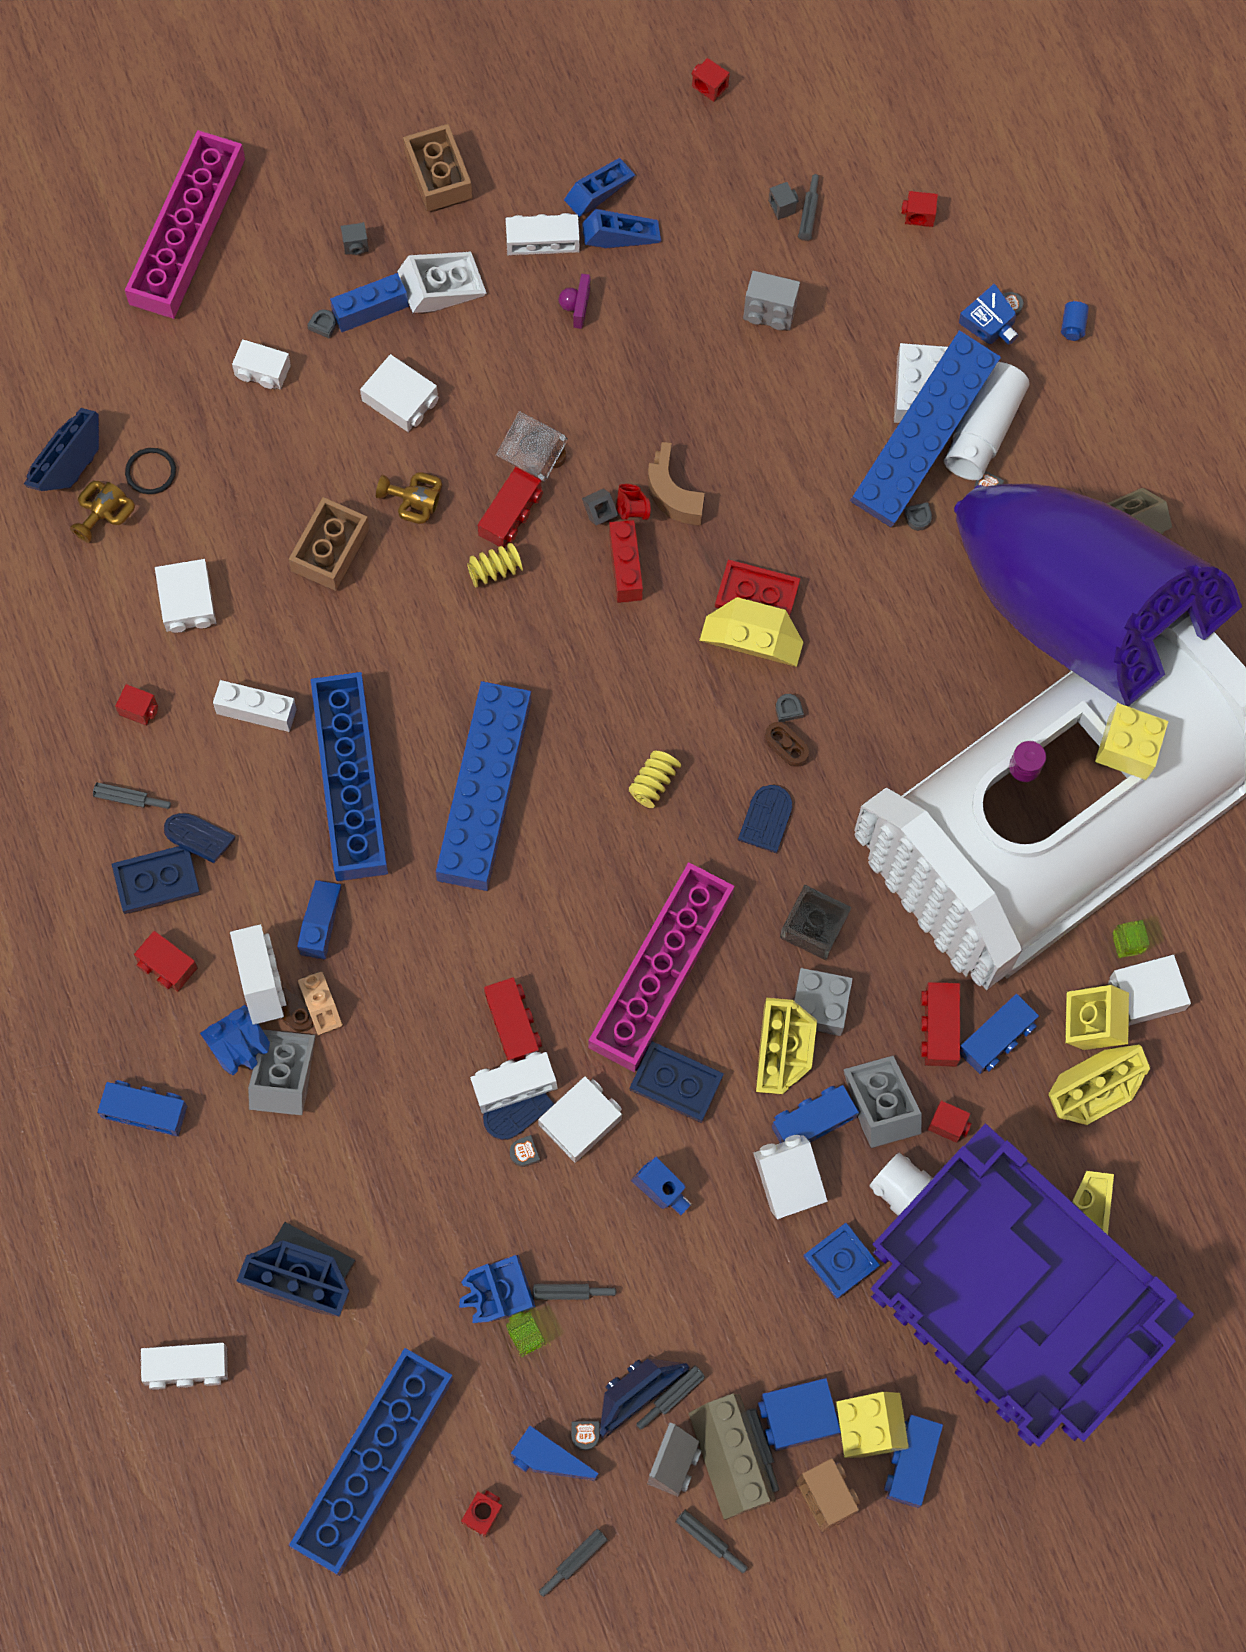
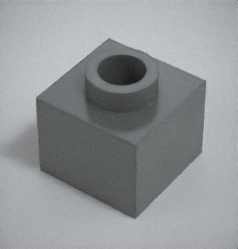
(783, 200)
(354, 239)
(605, 510)

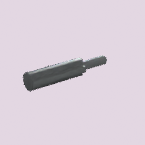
(809, 210)
(127, 796)
(569, 1291)
(673, 1395)
(763, 1446)
(708, 1539)
(575, 1560)

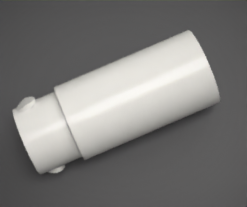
(986, 422)
(899, 1183)

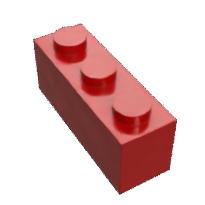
(510, 508)
(625, 561)
(512, 1019)
(941, 1024)

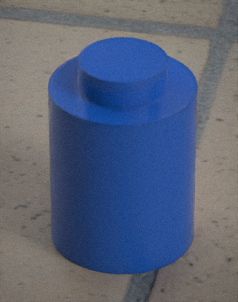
(1074, 320)

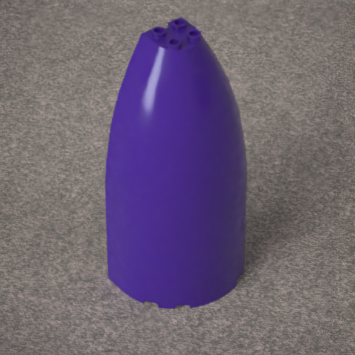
(1088, 581)

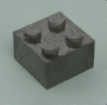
(815, 922)

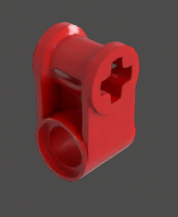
(632, 502)

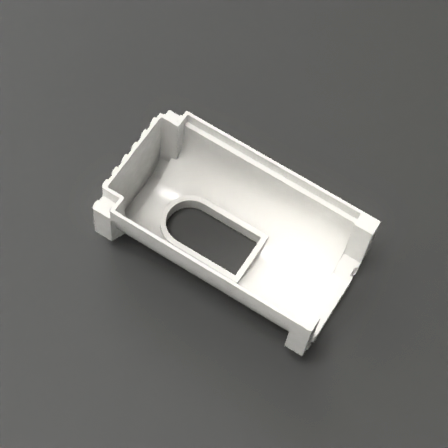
(1007, 901)

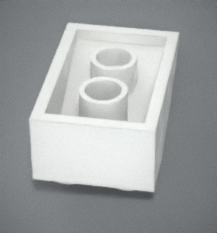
(440, 280)

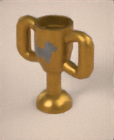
(414, 496)
(102, 507)

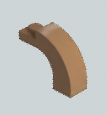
(672, 500)

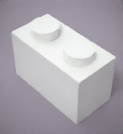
(261, 365)

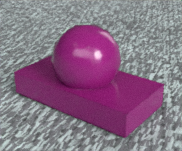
(576, 300)

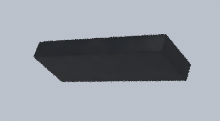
(295, 1236)

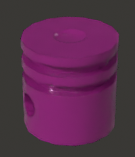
(1027, 761)

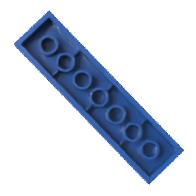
(925, 429)
(349, 777)
(483, 786)
(371, 1462)

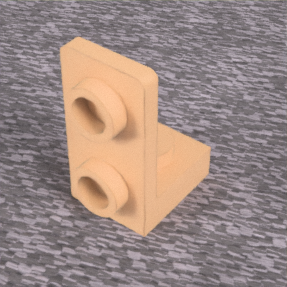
(320, 1003)

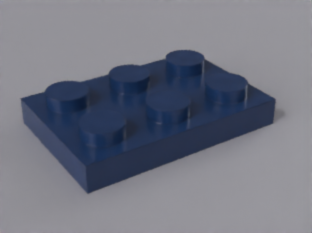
(155, 879)
(676, 1082)

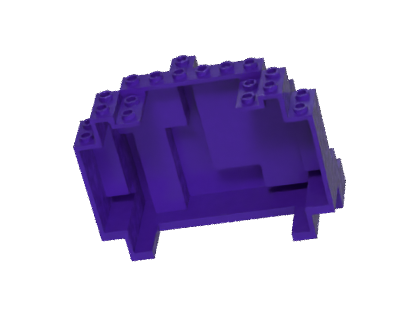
(1024, 1292)

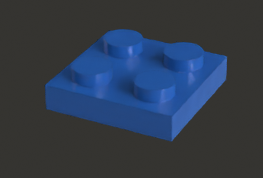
(841, 1261)

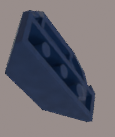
(66, 453)
(296, 1277)
(636, 1390)

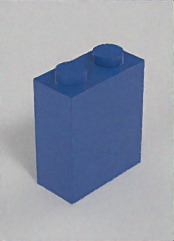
(799, 1415)

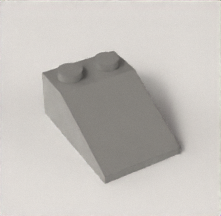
(282, 1074)
(883, 1101)
(673, 1461)

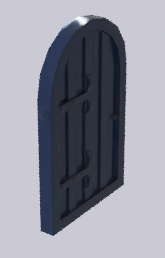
(767, 818)
(197, 836)
(515, 1118)

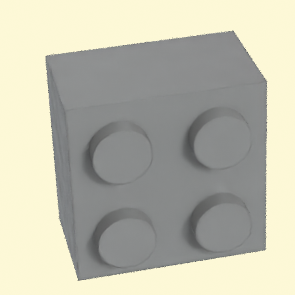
(771, 300)
(824, 998)

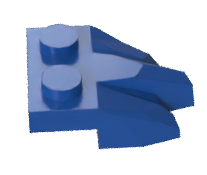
(236, 1040)
(497, 1290)

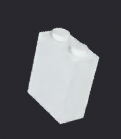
(399, 393)
(185, 595)
(1153, 989)
(580, 1118)
(790, 1176)

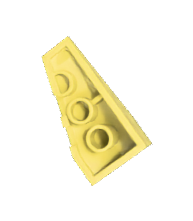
(1095, 1197)

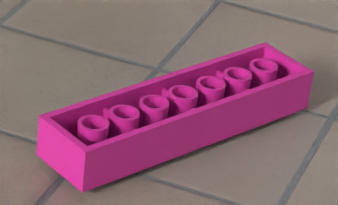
(185, 224)
(661, 967)

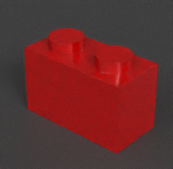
(165, 962)

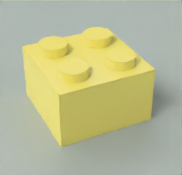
(1131, 741)
(1097, 1017)
(872, 1425)

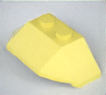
(754, 631)
(784, 1045)
(1099, 1084)

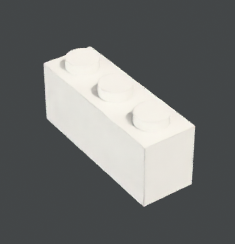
(542, 234)
(254, 706)
(514, 1082)
(184, 1365)

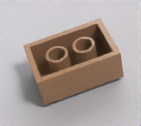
(437, 167)
(329, 544)
(828, 1494)

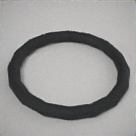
(144, 451)

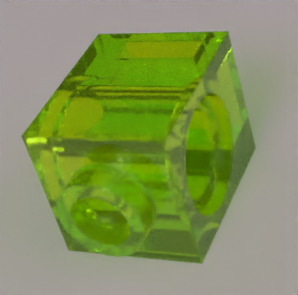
(1130, 939)
(524, 1333)

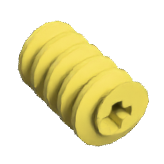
(494, 564)
(652, 776)

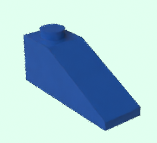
(598, 186)
(615, 229)
(319, 920)
(544, 1456)

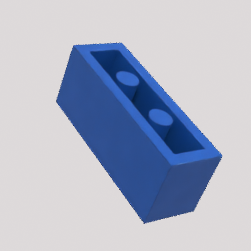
(369, 302)
(999, 1034)
(142, 1108)
(816, 1116)
(913, 1464)

